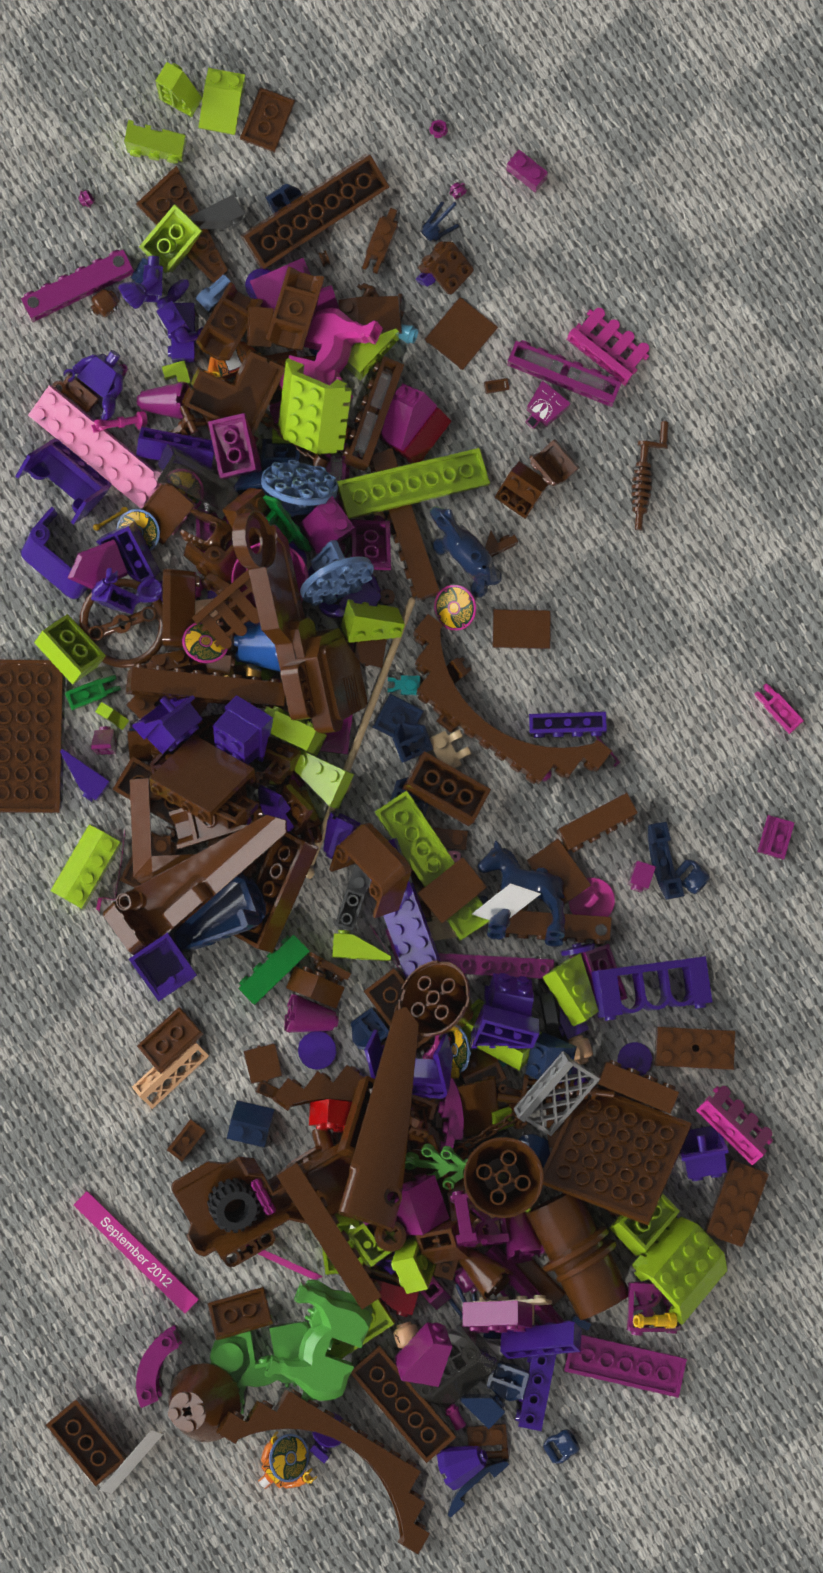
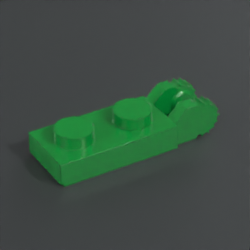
(90, 692)

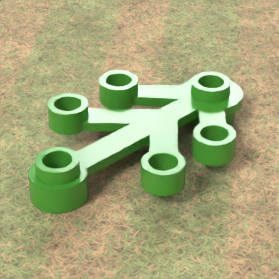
(441, 1164)

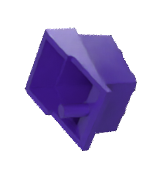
(169, 723)
(243, 731)
(162, 967)
(510, 994)
(704, 1154)

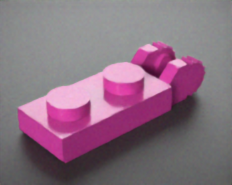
(780, 710)

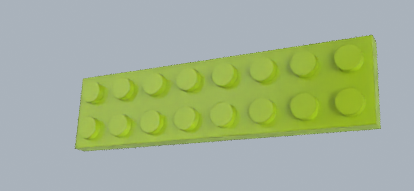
(412, 483)
(425, 855)

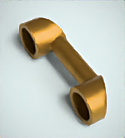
(250, 669)

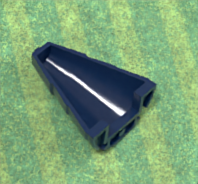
(228, 913)

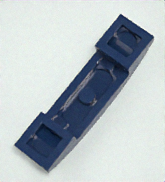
(661, 858)
(457, 1502)

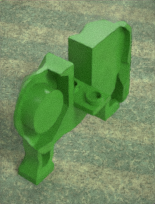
(332, 1316)
(238, 1356)

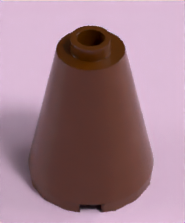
(485, 1273)

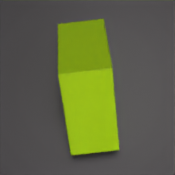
(176, 370)
(112, 716)

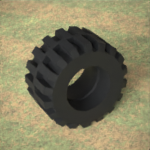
(243, 1215)

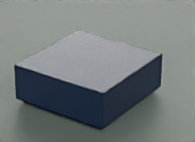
(585, 1324)

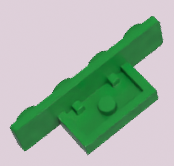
(282, 519)

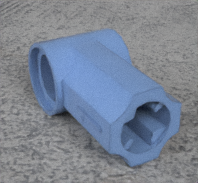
(210, 296)

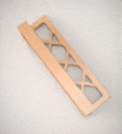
(153, 1080)

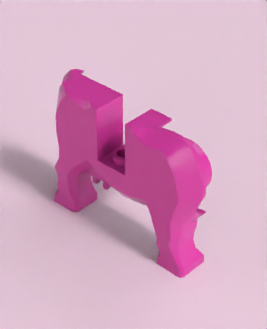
(333, 336)

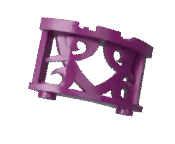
(468, 1235)
(643, 1293)
(149, 1369)

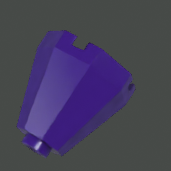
(337, 830)
(460, 1464)

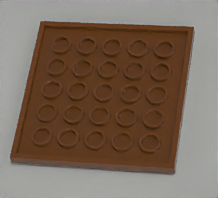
(616, 1155)

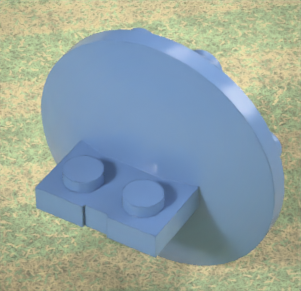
(299, 486)
(335, 575)

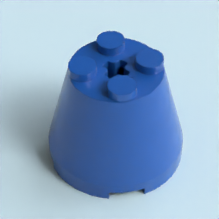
(256, 648)

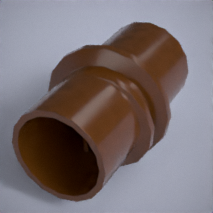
(579, 1254)

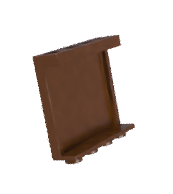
(200, 778)

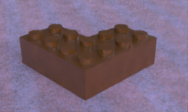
(247, 394)
(357, 1114)

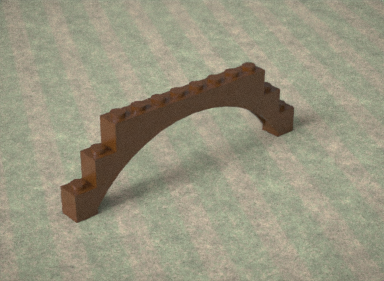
(524, 757)
(344, 1089)
(393, 1472)

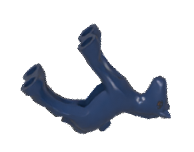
(466, 551)
(539, 881)

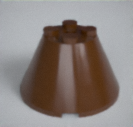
(437, 998)
(512, 1194)
(201, 1399)

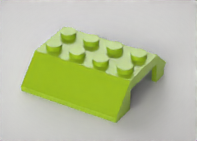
(312, 411)
(682, 1266)

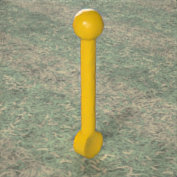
(96, 527)

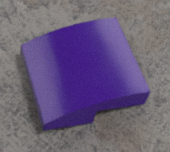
(274, 805)

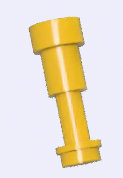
(667, 1320)

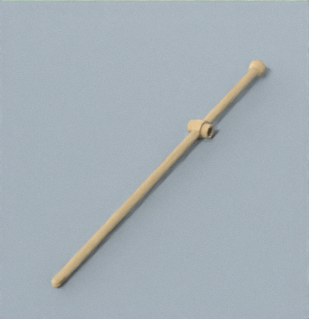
(365, 720)

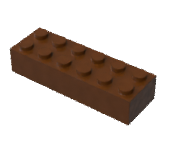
(280, 885)
(402, 1404)

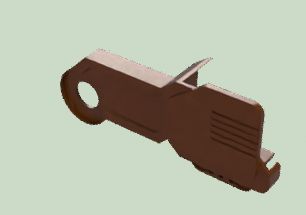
(316, 667)
(192, 1190)

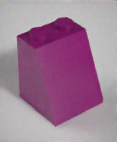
(326, 524)
(421, 1205)
(425, 1355)

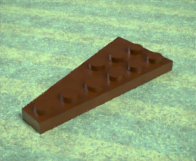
(161, 199)

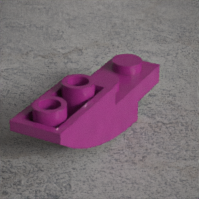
(452, 1110)

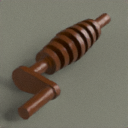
(642, 472)
(594, 1092)

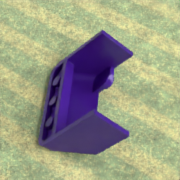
(68, 473)
(46, 562)
(430, 1075)

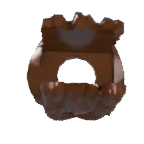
(221, 534)

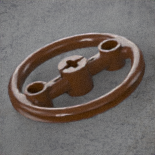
(156, 606)

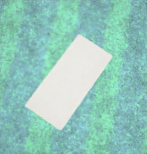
(509, 898)
(131, 1461)

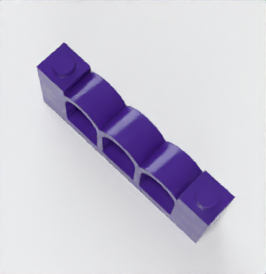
(695, 981)

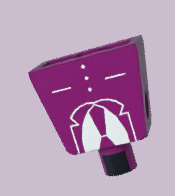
(545, 406)

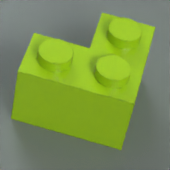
(367, 1246)

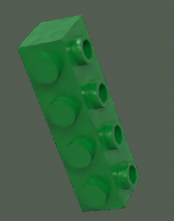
(273, 970)

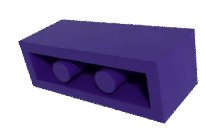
(184, 351)

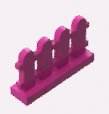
(601, 353)
(726, 1125)

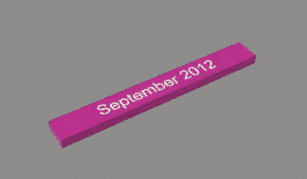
(136, 1252)

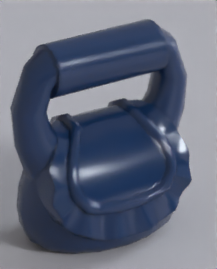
(696, 879)
(565, 1443)

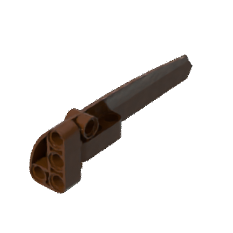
(185, 888)
(382, 1141)

